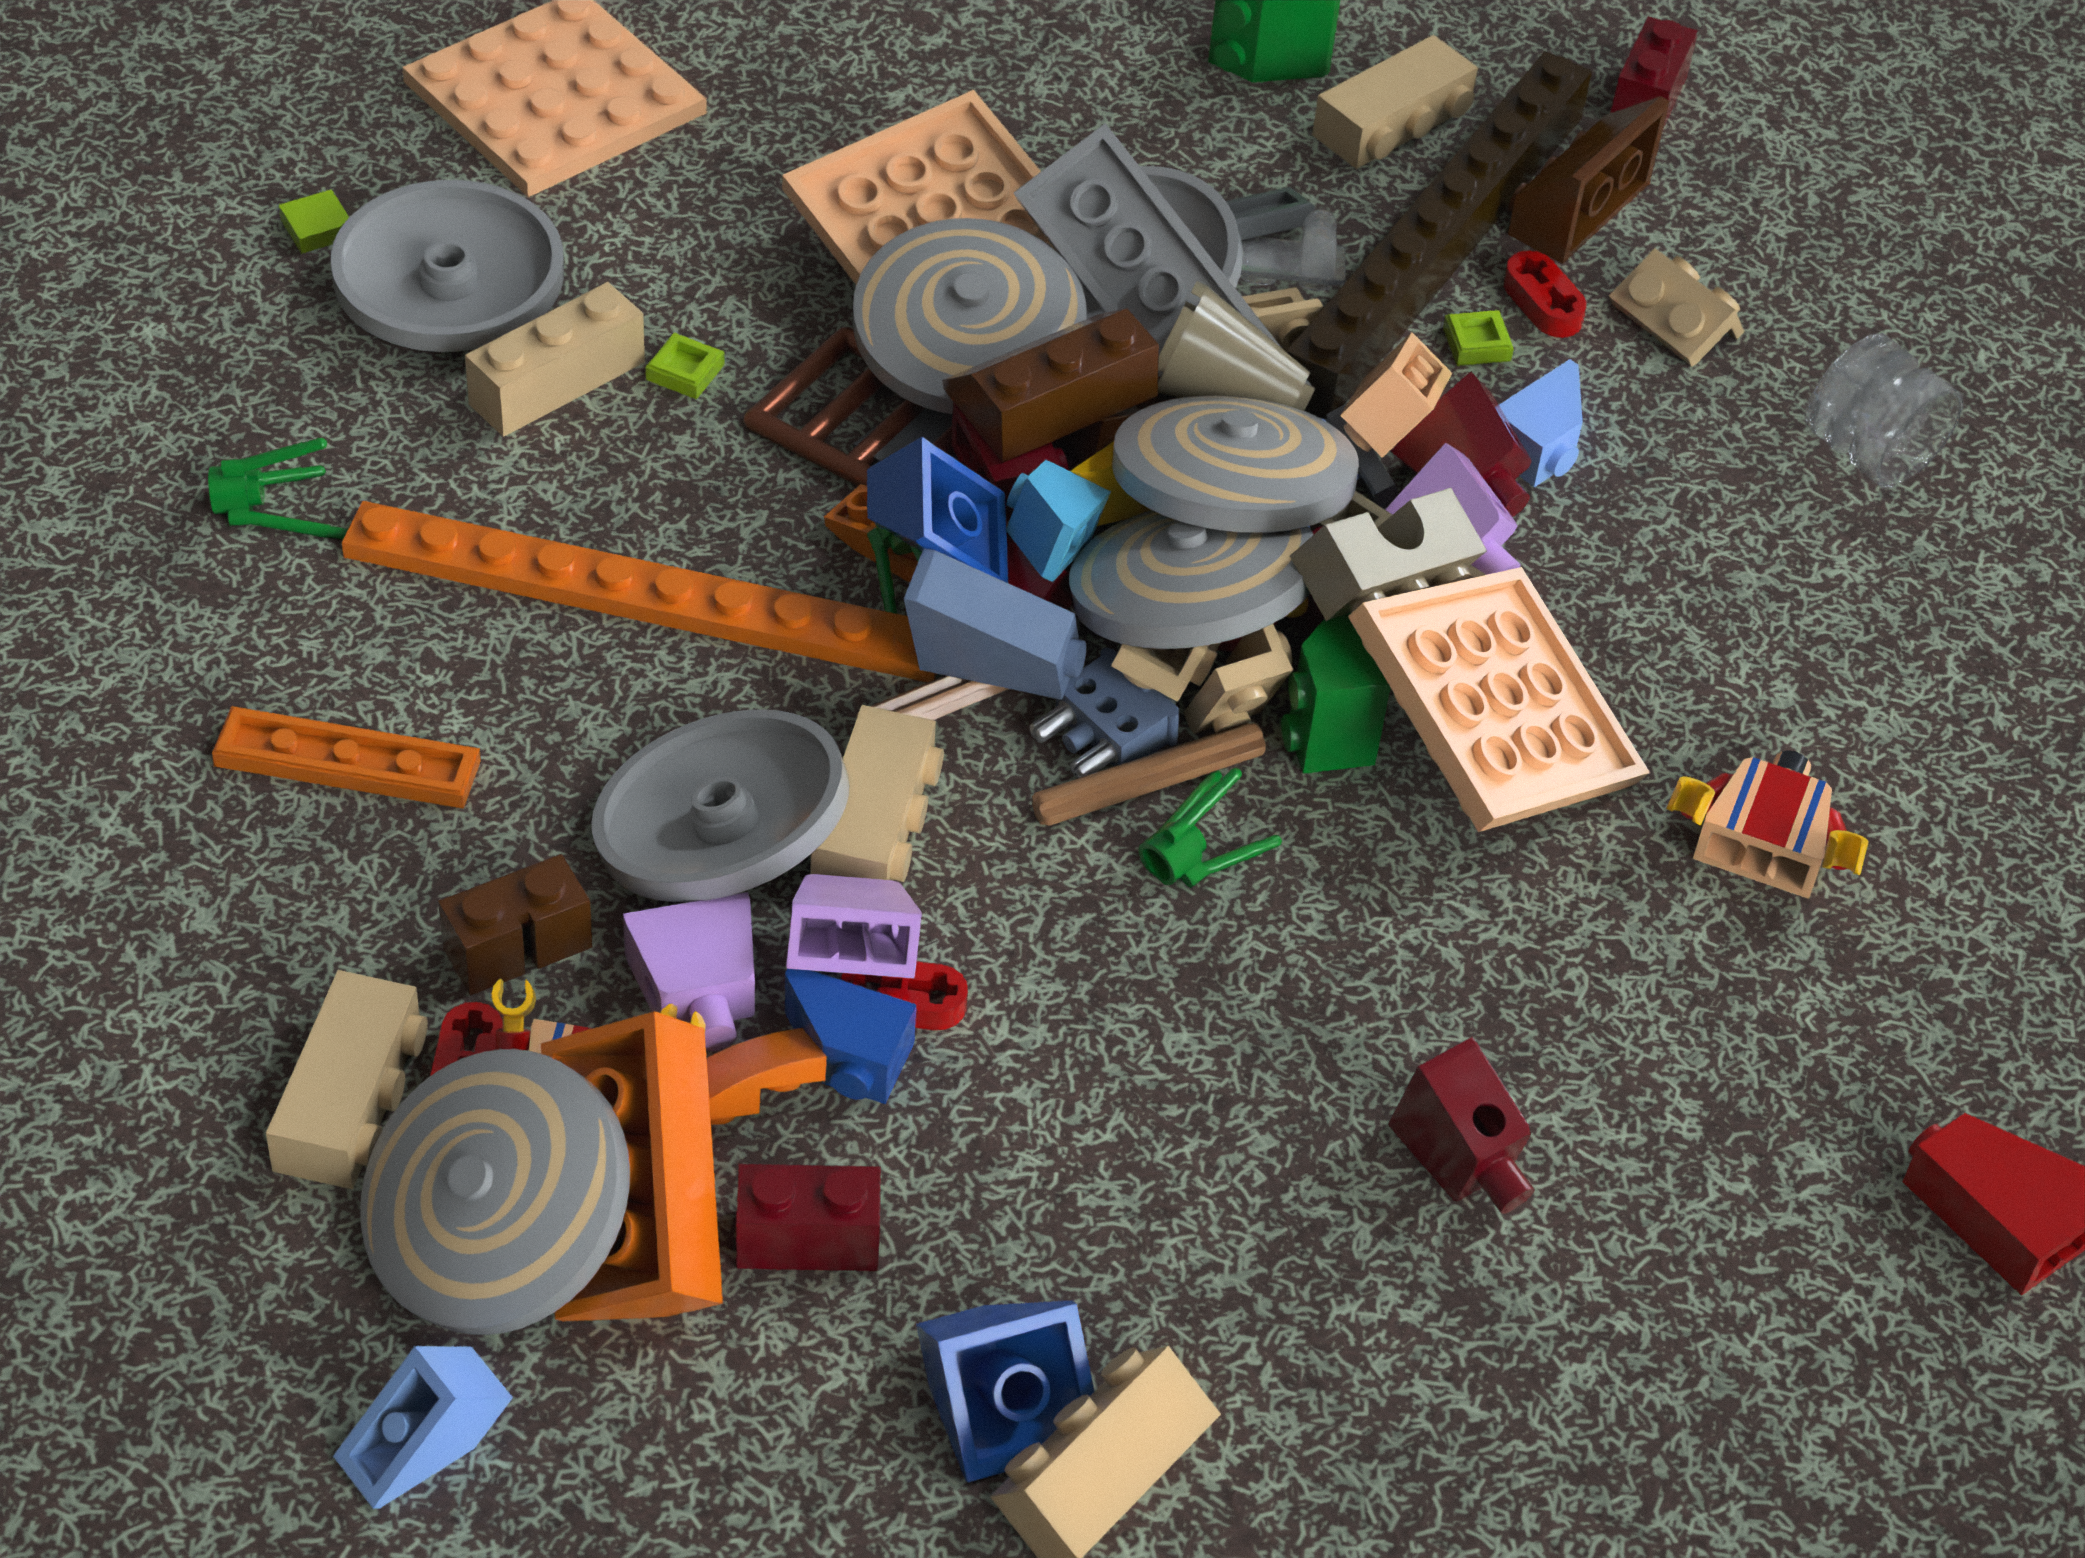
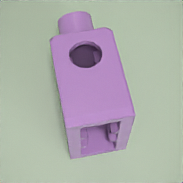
(1485, 511)
(853, 927)
(696, 960)

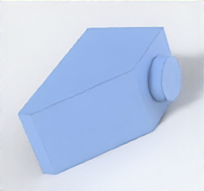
(1548, 422)
(421, 1421)

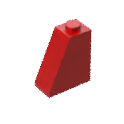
(2002, 1197)

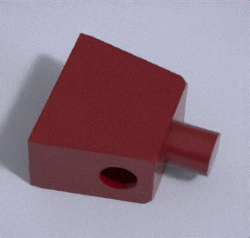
(1479, 429)
(1465, 1127)

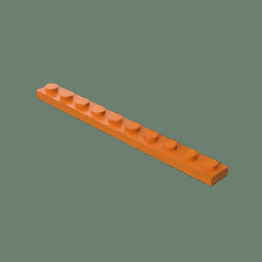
(634, 589)

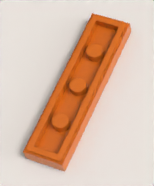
(346, 757)

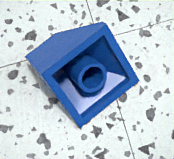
(939, 506)
(1003, 1377)

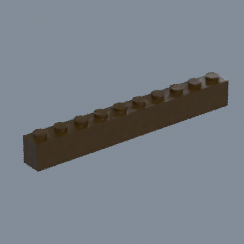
(1439, 231)

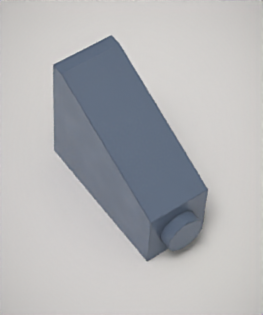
(989, 629)

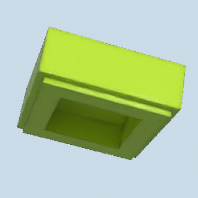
(313, 220)
(1478, 337)
(685, 365)

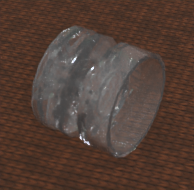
(1883, 410)

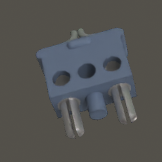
(1110, 716)

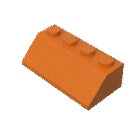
(668, 1239)

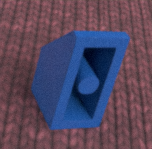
(856, 1028)

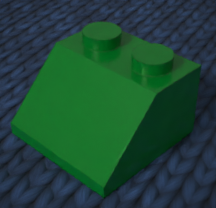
(1274, 38)
(1335, 701)

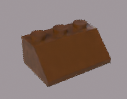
(1589, 181)
(1058, 383)

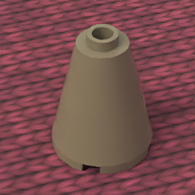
(1225, 355)

